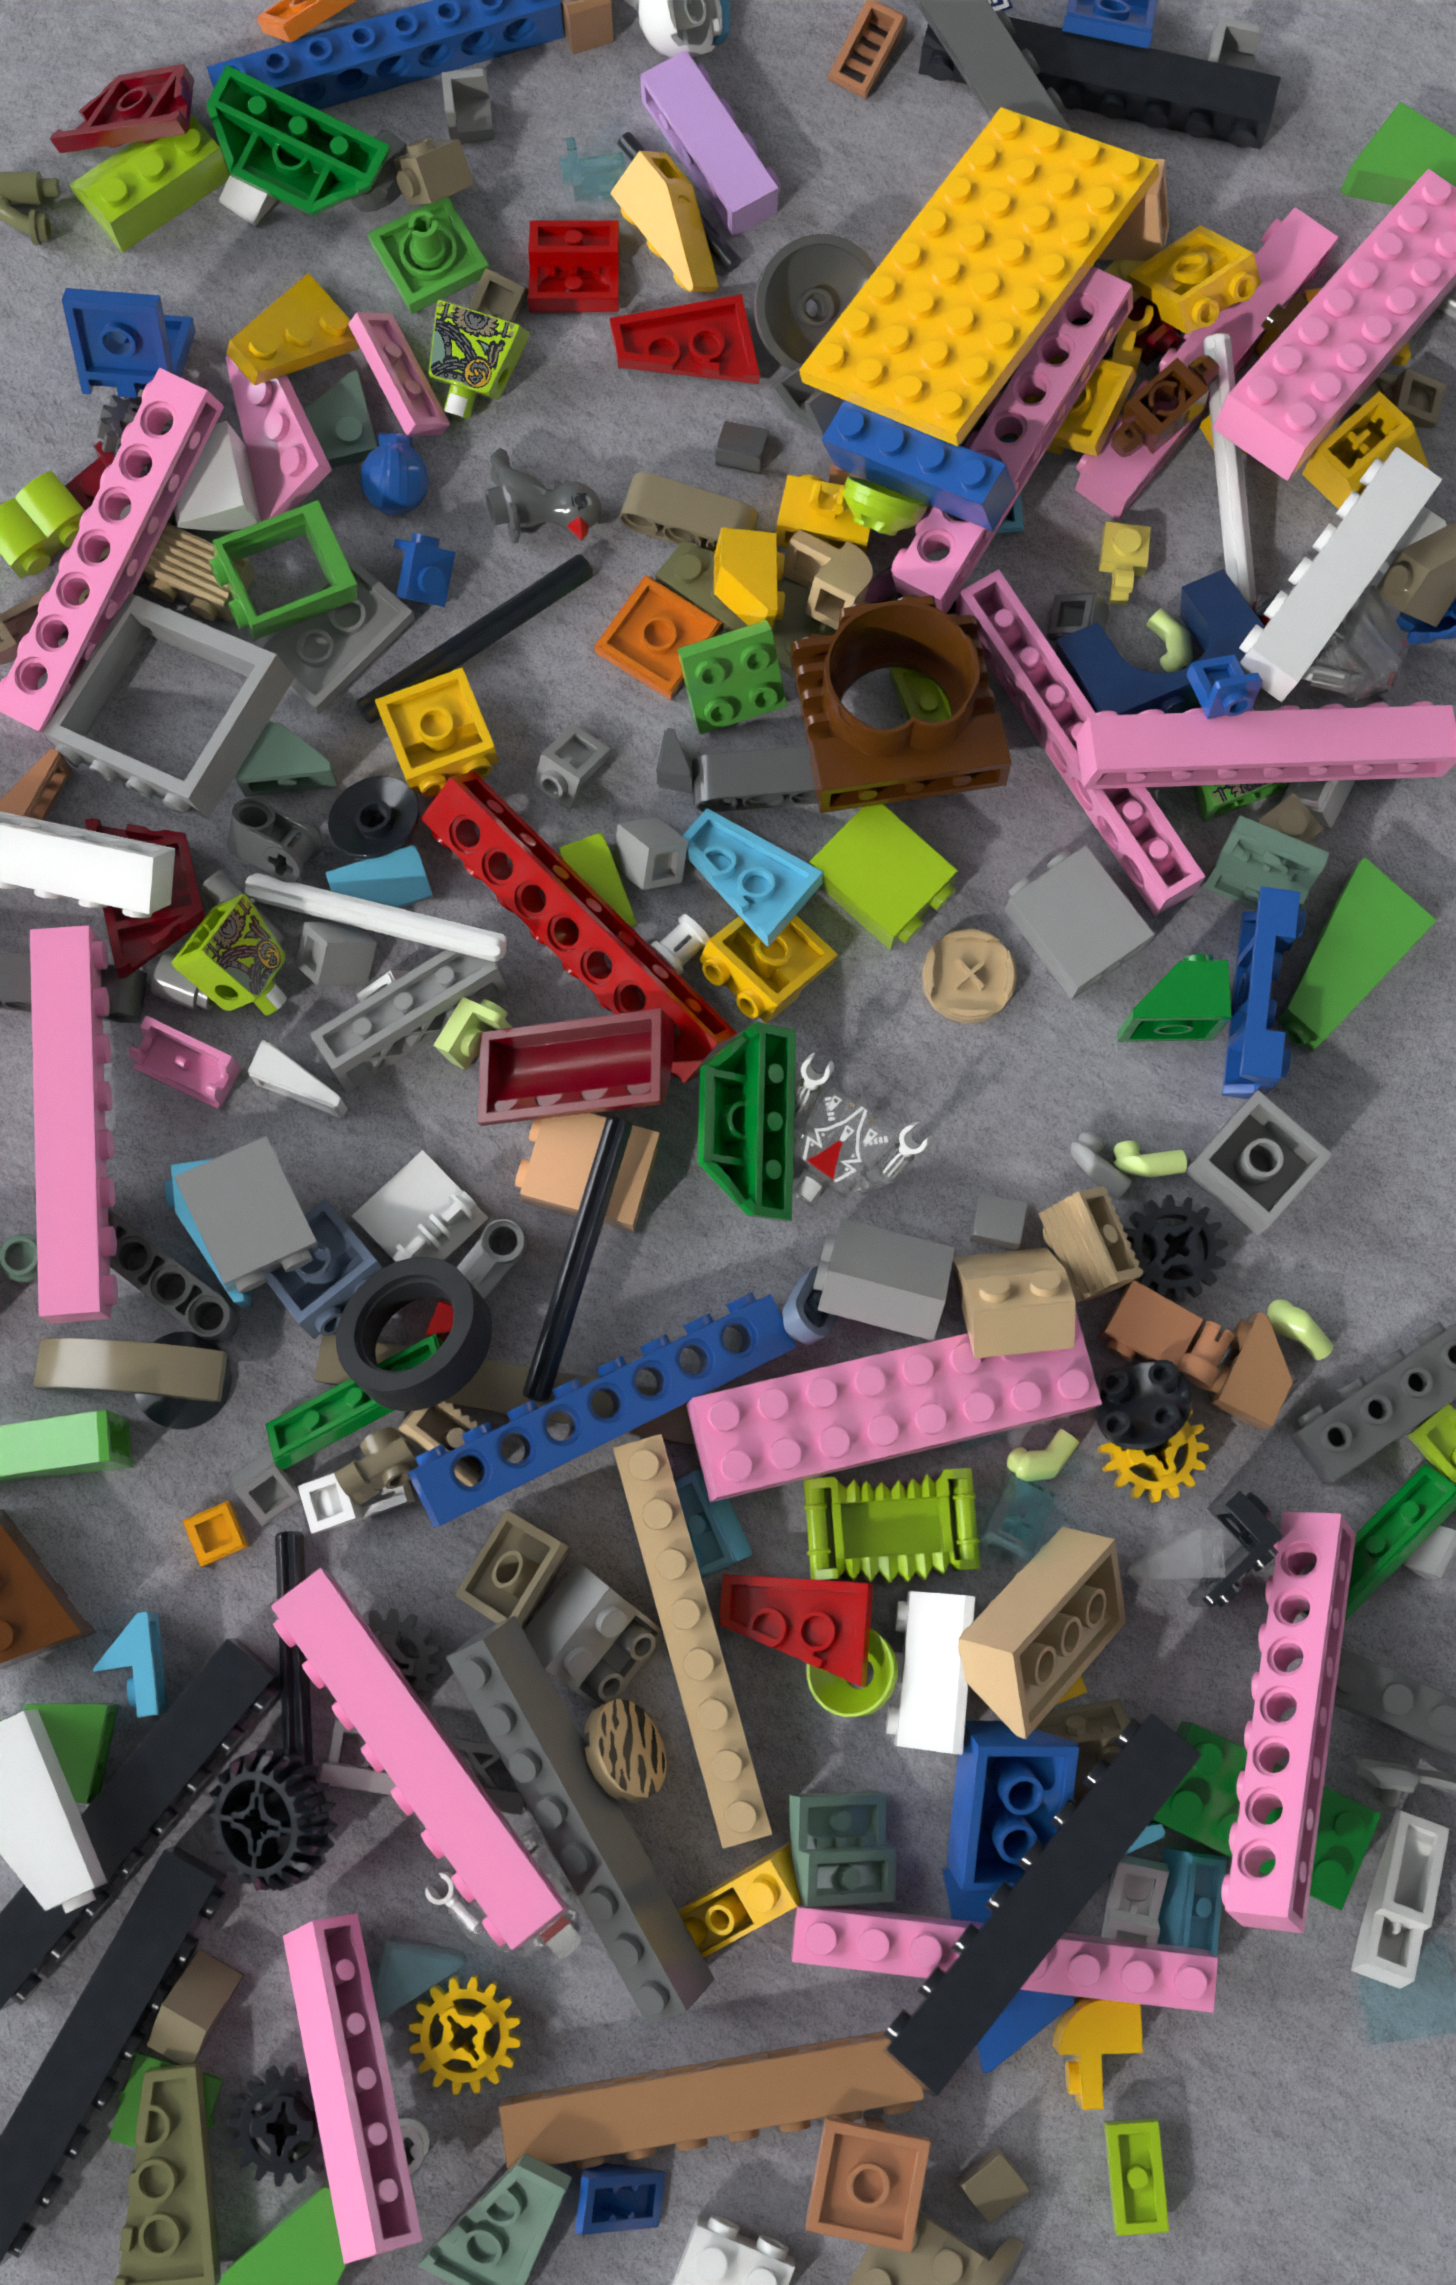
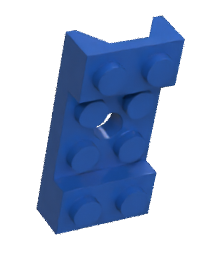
(1254, 1054)

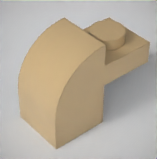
(832, 575)

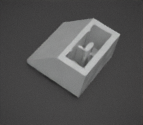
(592, 1637)

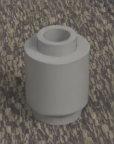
(173, 986)

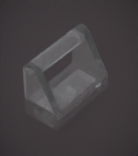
(1186, 1556)

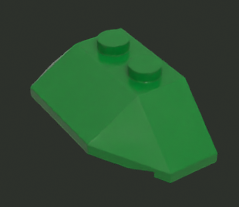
(290, 145)
(750, 1120)

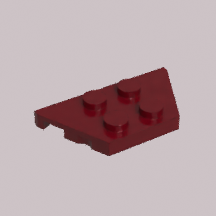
(133, 110)
(141, 939)

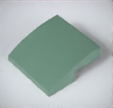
(1265, 858)
(841, 1848)

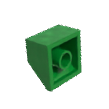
(1184, 1005)

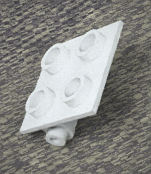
(420, 1213)

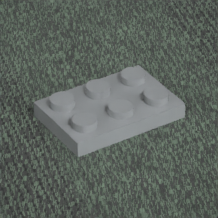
(340, 643)

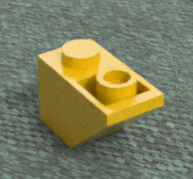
(748, 574)

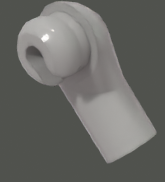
(1098, 1170)

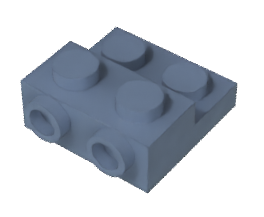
(324, 1286)

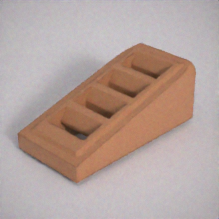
(883, 17)
(38, 788)

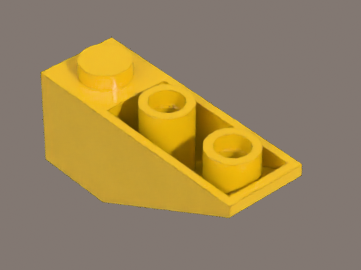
(666, 211)
(743, 1902)

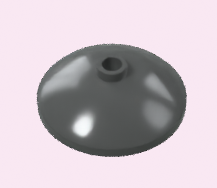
(804, 270)

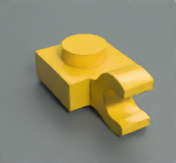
(1124, 349)

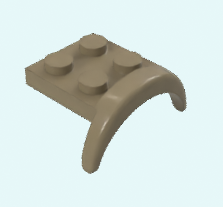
(936, 2259)

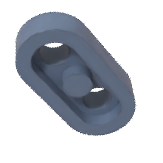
(801, 1312)

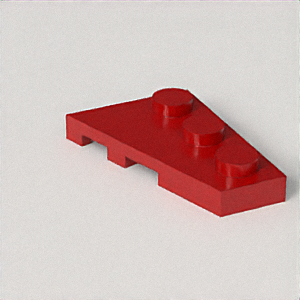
(689, 340)
(804, 1618)

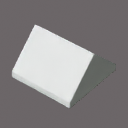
(220, 487)

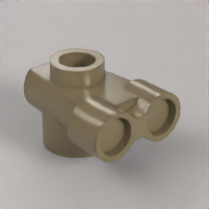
(384, 1465)

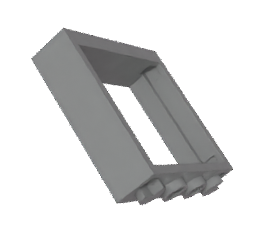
(229, 744)

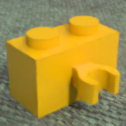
(819, 511)

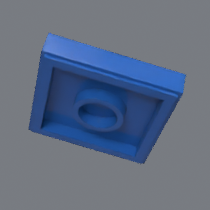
(1113, 20)

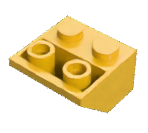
(1351, 449)

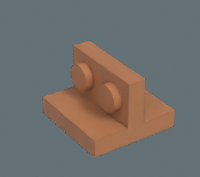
(868, 2183)

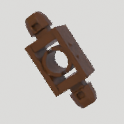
(1186, 383)

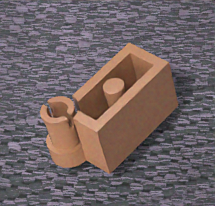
(1158, 1329)

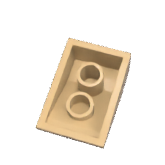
(1015, 1302)

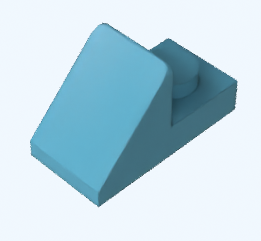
(141, 1649)

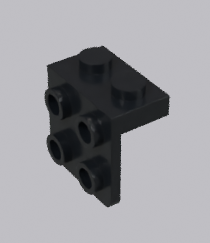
(1248, 1523)

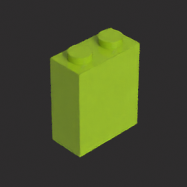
(884, 875)

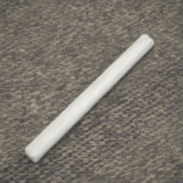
(1230, 475)
(377, 917)

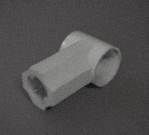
(486, 1268)

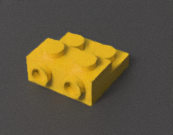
(1197, 279)
(1095, 409)
(437, 732)
(765, 976)

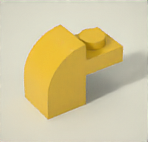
(1088, 2031)

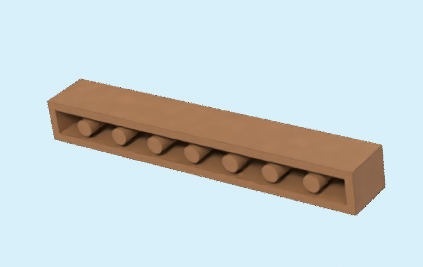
(706, 2101)

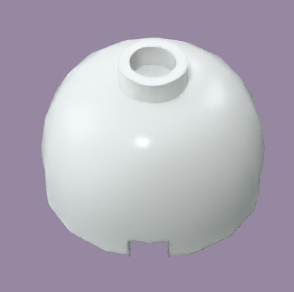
(680, 25)

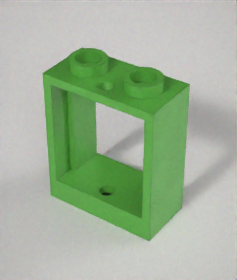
(269, 533)

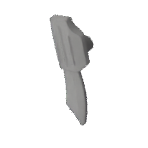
(1396, 1776)

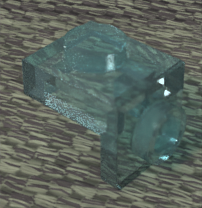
(593, 175)

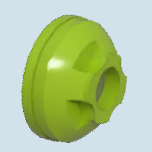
(881, 507)
(843, 1698)

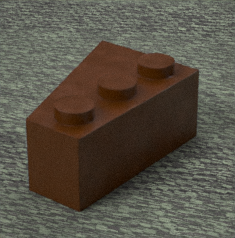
(32, 1605)

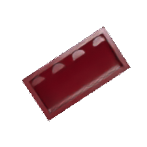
(575, 1067)

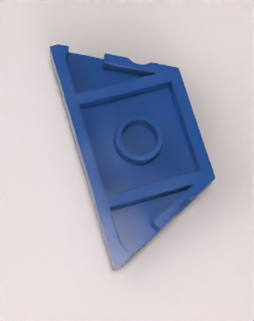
(1028, 2010)

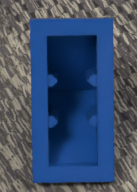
(619, 2199)

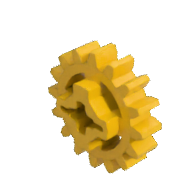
(1162, 1470)
(479, 2055)

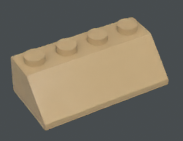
(1045, 1628)

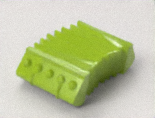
(892, 1529)

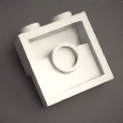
(723, 2257)

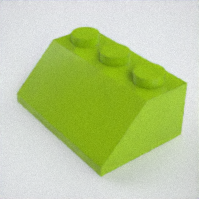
(151, 183)

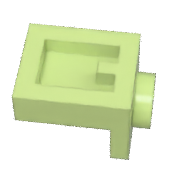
(462, 1033)

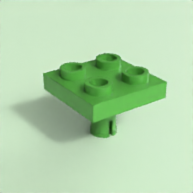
(428, 254)
(732, 677)

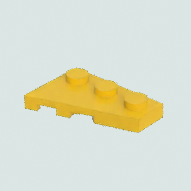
(292, 334)

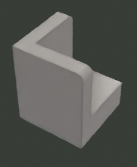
(1234, 43)
(468, 105)
(650, 853)
(335, 954)

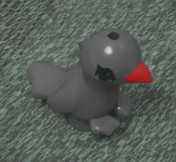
(526, 502)

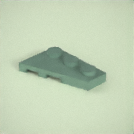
(502, 2229)

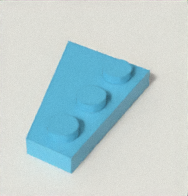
(751, 873)

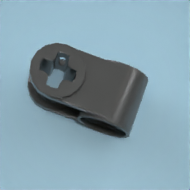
(269, 839)

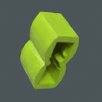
(38, 524)

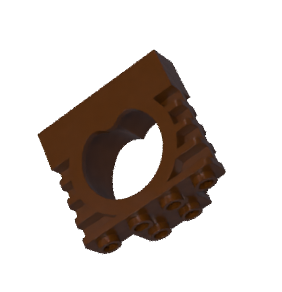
(919, 759)

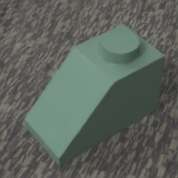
(283, 764)

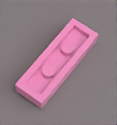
(399, 374)

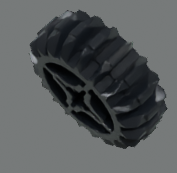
(271, 1819)

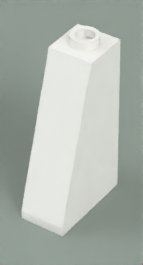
(40, 1820)

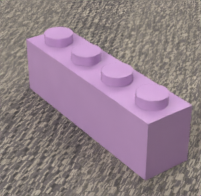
(710, 143)

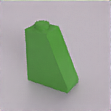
(1400, 156)
(296, 2250)

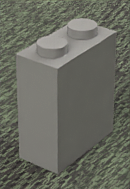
(1077, 920)
(247, 1215)
(884, 1278)

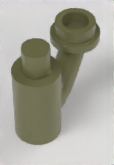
(27, 189)

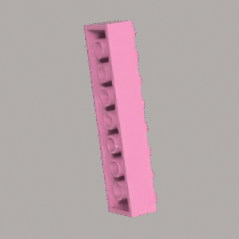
(1347, 332)
(880, 1410)

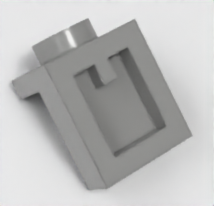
(569, 764)

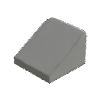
(998, 1221)
(265, 1488)
(1433, 1555)

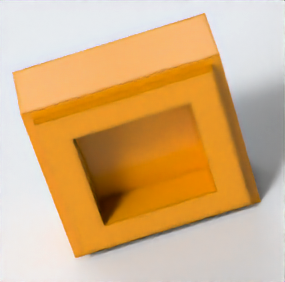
(216, 1533)

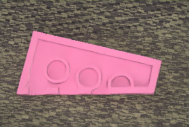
(278, 441)

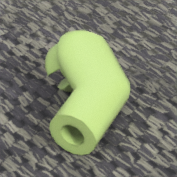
(1148, 1165)
(1300, 1327)

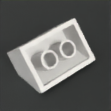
(931, 1672)

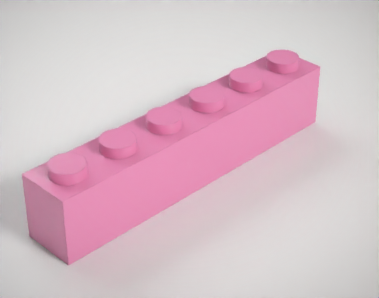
(351, 2088)

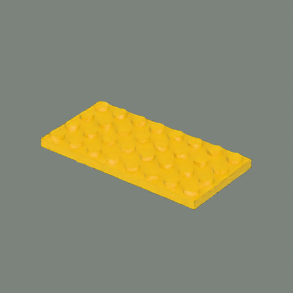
(979, 275)

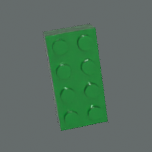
(1208, 1806)

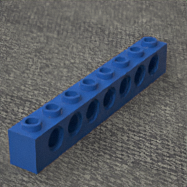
(399, 48)
(762, 1341)

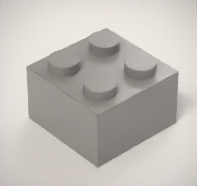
(1258, 1163)

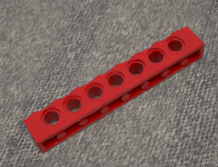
(536, 865)

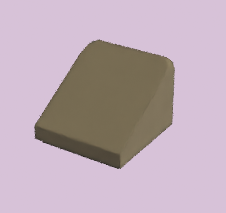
(993, 2185)

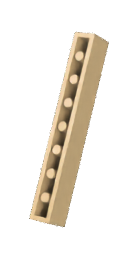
(692, 1642)

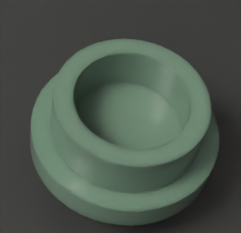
(19, 1258)

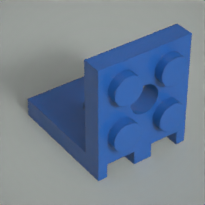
(124, 339)

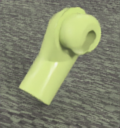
(1177, 641)
(1045, 1463)

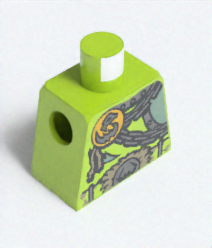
(473, 355)
(234, 958)

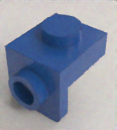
(424, 570)
(1223, 686)

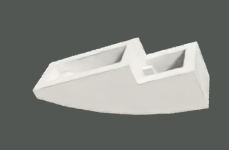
(1401, 1901)

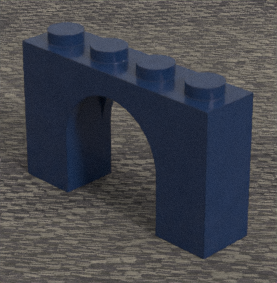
(1215, 617)

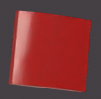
(573, 266)

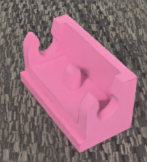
(184, 1063)

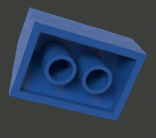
(1005, 1801)

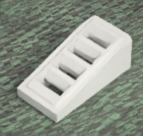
(284, 1076)

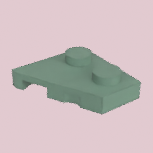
(342, 422)

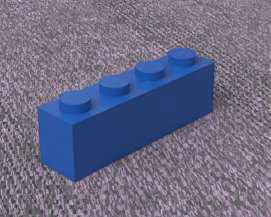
(919, 465)

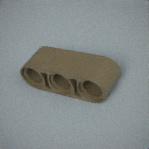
(682, 512)

